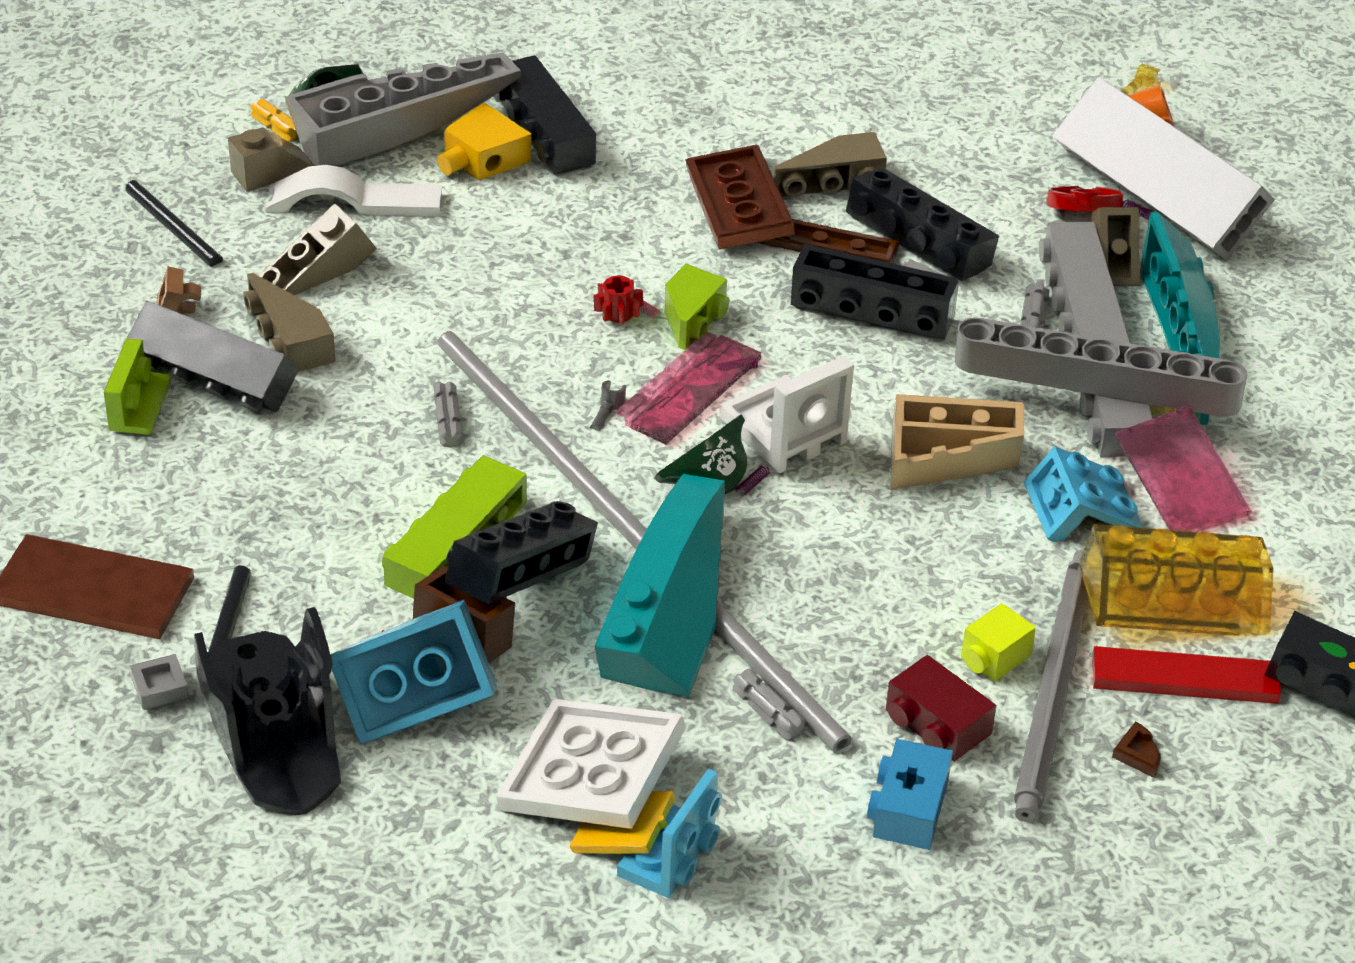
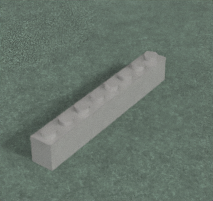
(1091, 309)

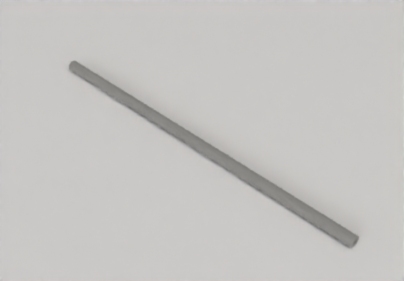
(630, 527)

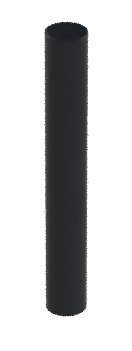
(231, 605)

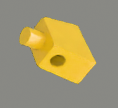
(484, 144)

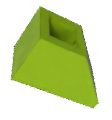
(694, 302)

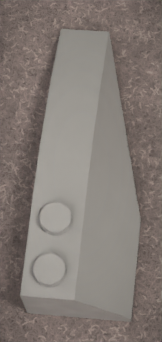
(374, 115)

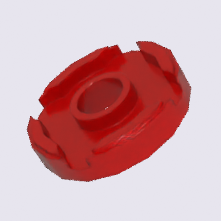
(1083, 200)

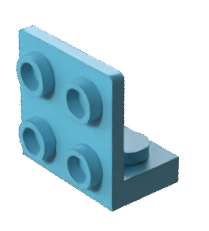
(1070, 487)
(678, 845)

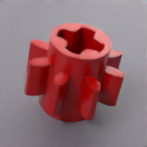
(618, 299)

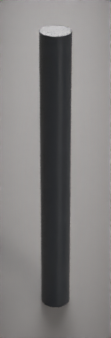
(173, 223)

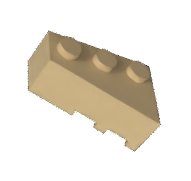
(953, 438)

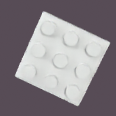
(591, 763)

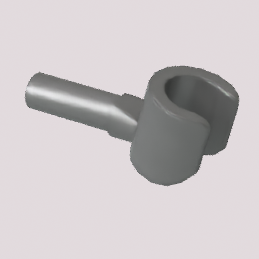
(610, 401)

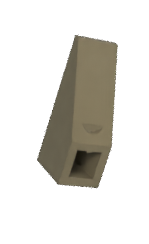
(830, 165)
(321, 253)
(290, 324)

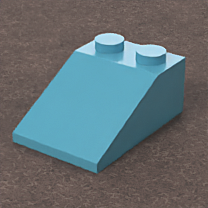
(413, 672)

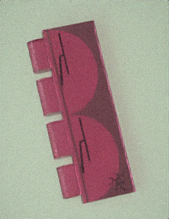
(687, 386)

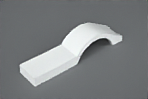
(367, 198)

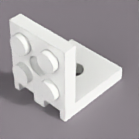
(803, 413)

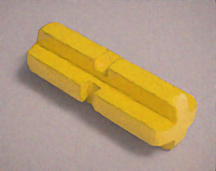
(272, 116)

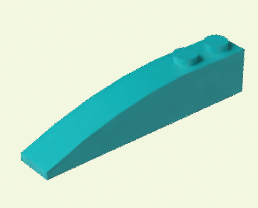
(1179, 292)
(668, 594)

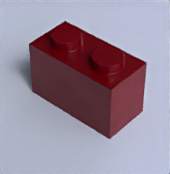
(940, 707)

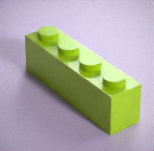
(477, 501)

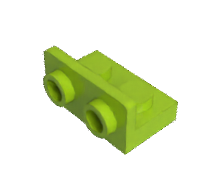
(134, 392)

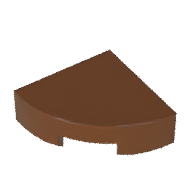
(1138, 750)

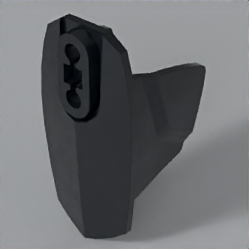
(280, 737)

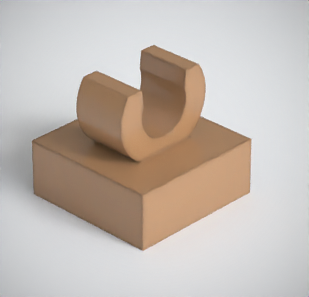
(174, 293)

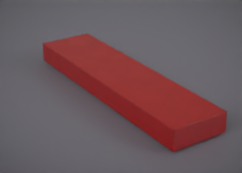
(1183, 675)

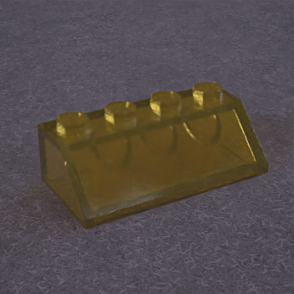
(1178, 580)

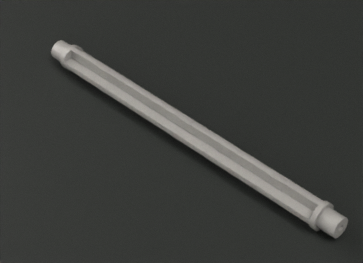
(1051, 695)

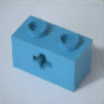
(910, 794)

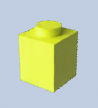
(997, 642)

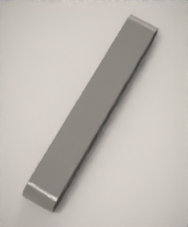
(1100, 366)

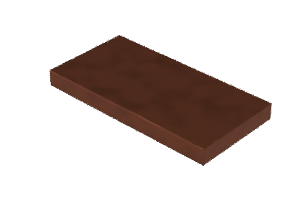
(739, 196)
(93, 586)

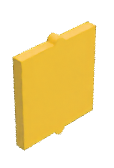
(620, 840)

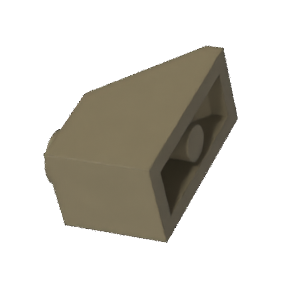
(264, 158)
(1120, 242)

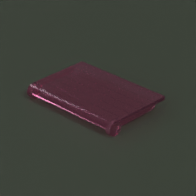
(1183, 471)

